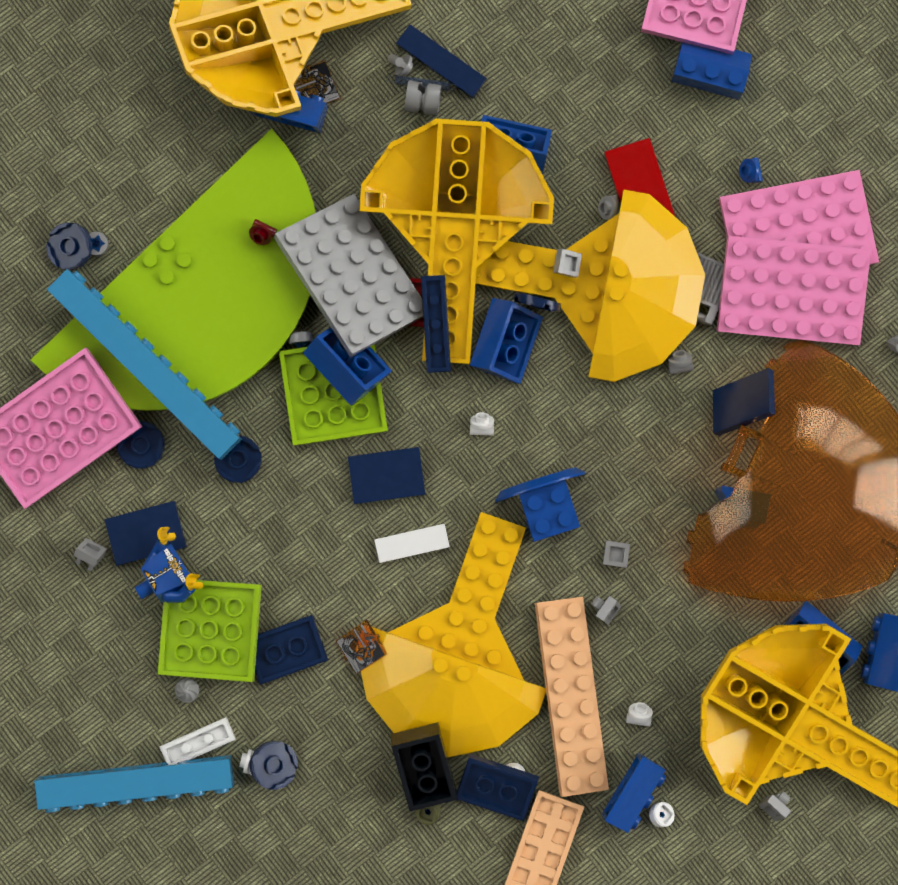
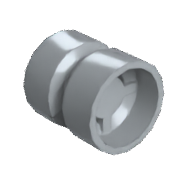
(423, 98)

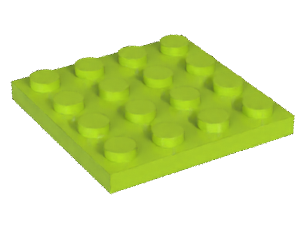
(319, 410)
(212, 633)

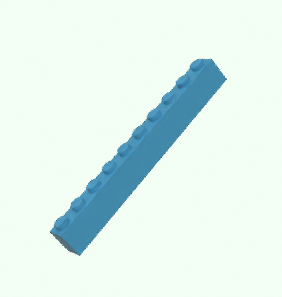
(144, 364)

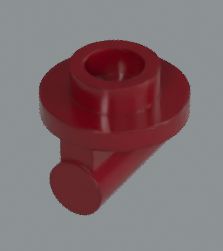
(261, 232)

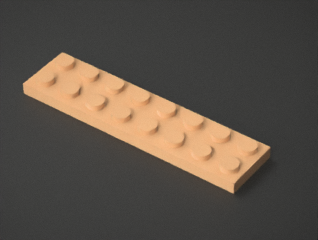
(571, 696)
(545, 841)

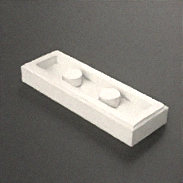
(412, 543)
(198, 742)

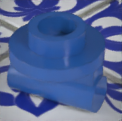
(750, 171)

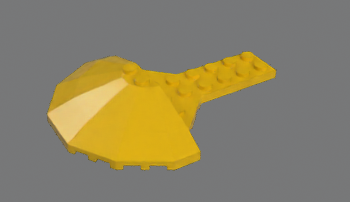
(257, 48)
(457, 200)
(632, 291)
(455, 659)
(785, 711)

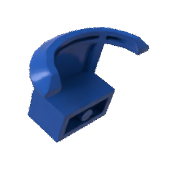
(546, 503)

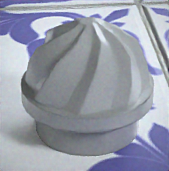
(187, 690)

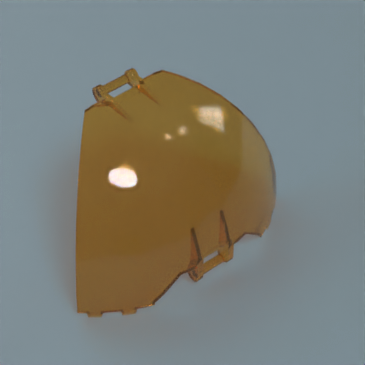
(818, 495)

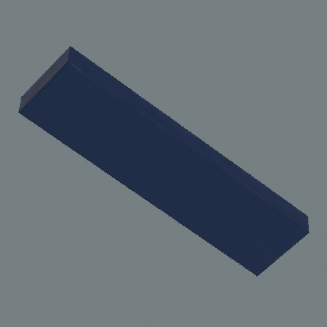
(441, 61)
(435, 323)

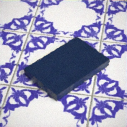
(743, 402)
(386, 475)
(136, 532)
(288, 649)
(497, 787)

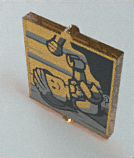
(317, 81)
(361, 647)

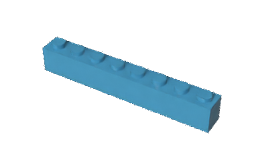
(134, 782)

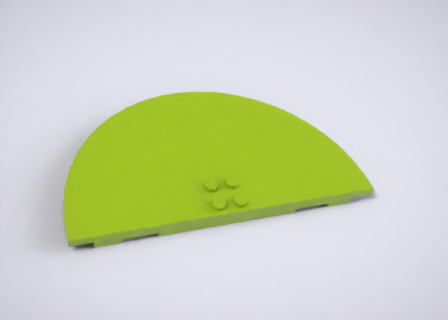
(206, 287)

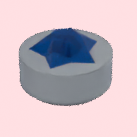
(100, 243)
(301, 339)

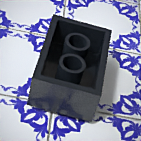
(423, 766)

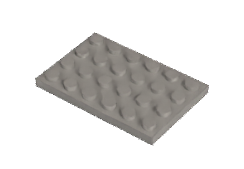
(351, 274)

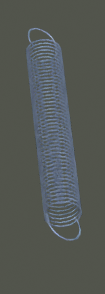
(422, 80)

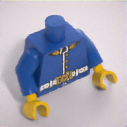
(166, 572)

